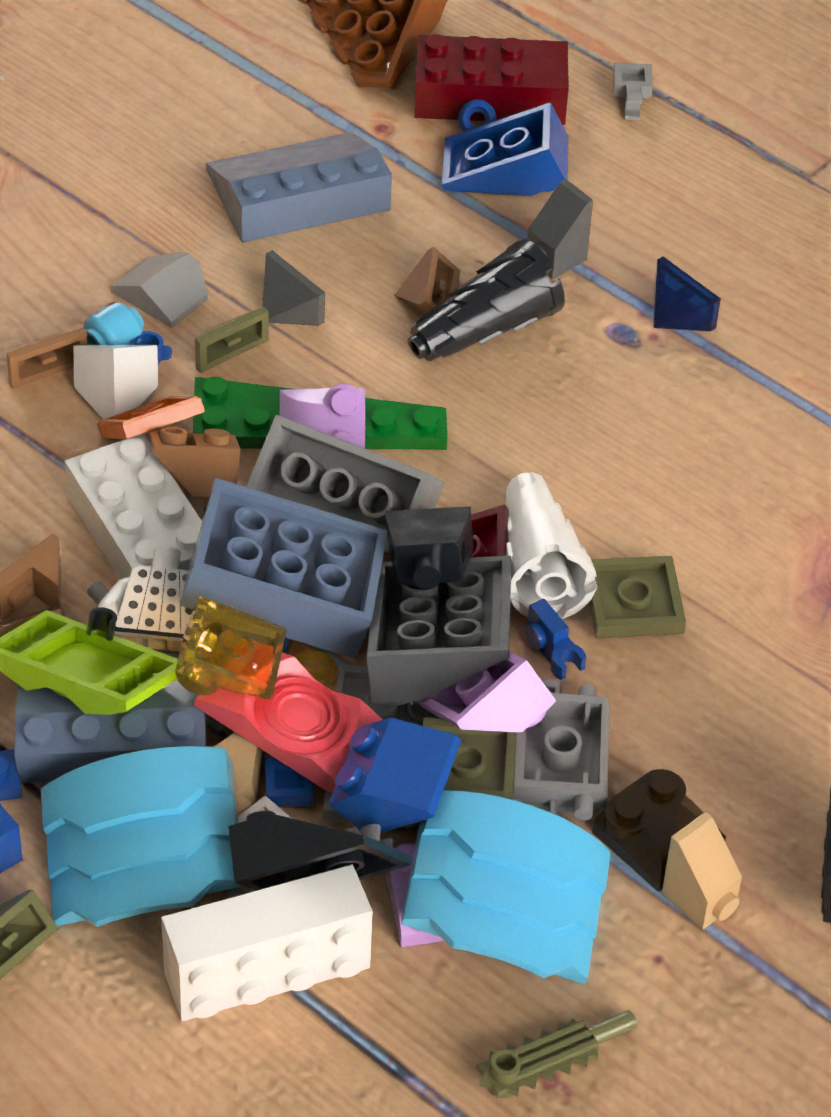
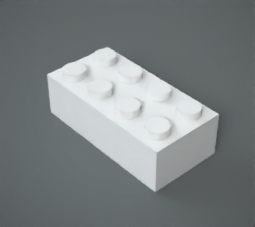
(131, 504)
(267, 942)

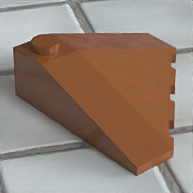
(376, 35)

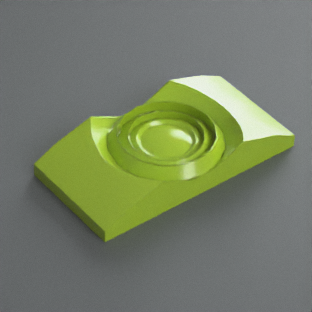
(86, 669)

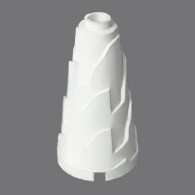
(545, 550)

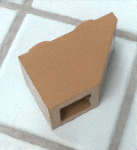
(197, 457)

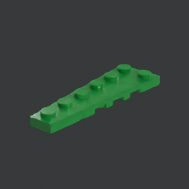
(251, 408)

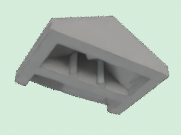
(164, 287)

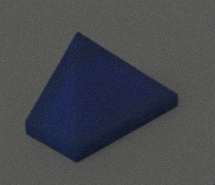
(682, 300)

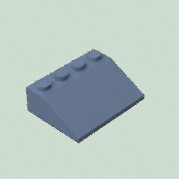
(302, 185)
(287, 566)
(59, 737)

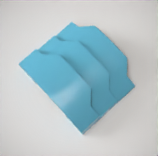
(139, 833)
(508, 883)

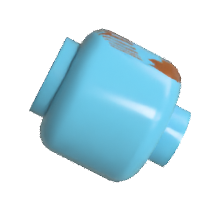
(113, 325)

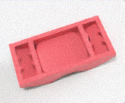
(299, 725)

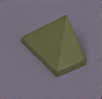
(231, 338)
(22, 929)

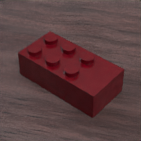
(503, 72)

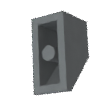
(563, 228)

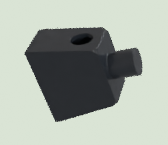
(429, 545)

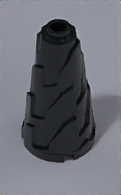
(502, 297)

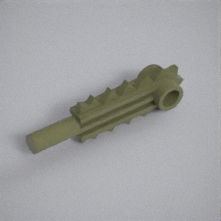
(552, 1052)

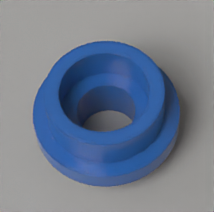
(472, 107)

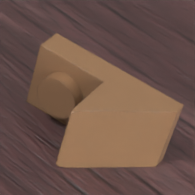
(30, 576)

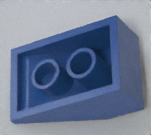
(509, 155)

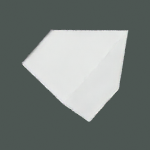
(115, 376)

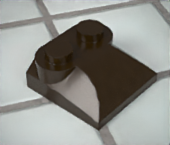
(642, 820)

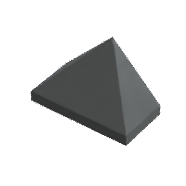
(290, 294)

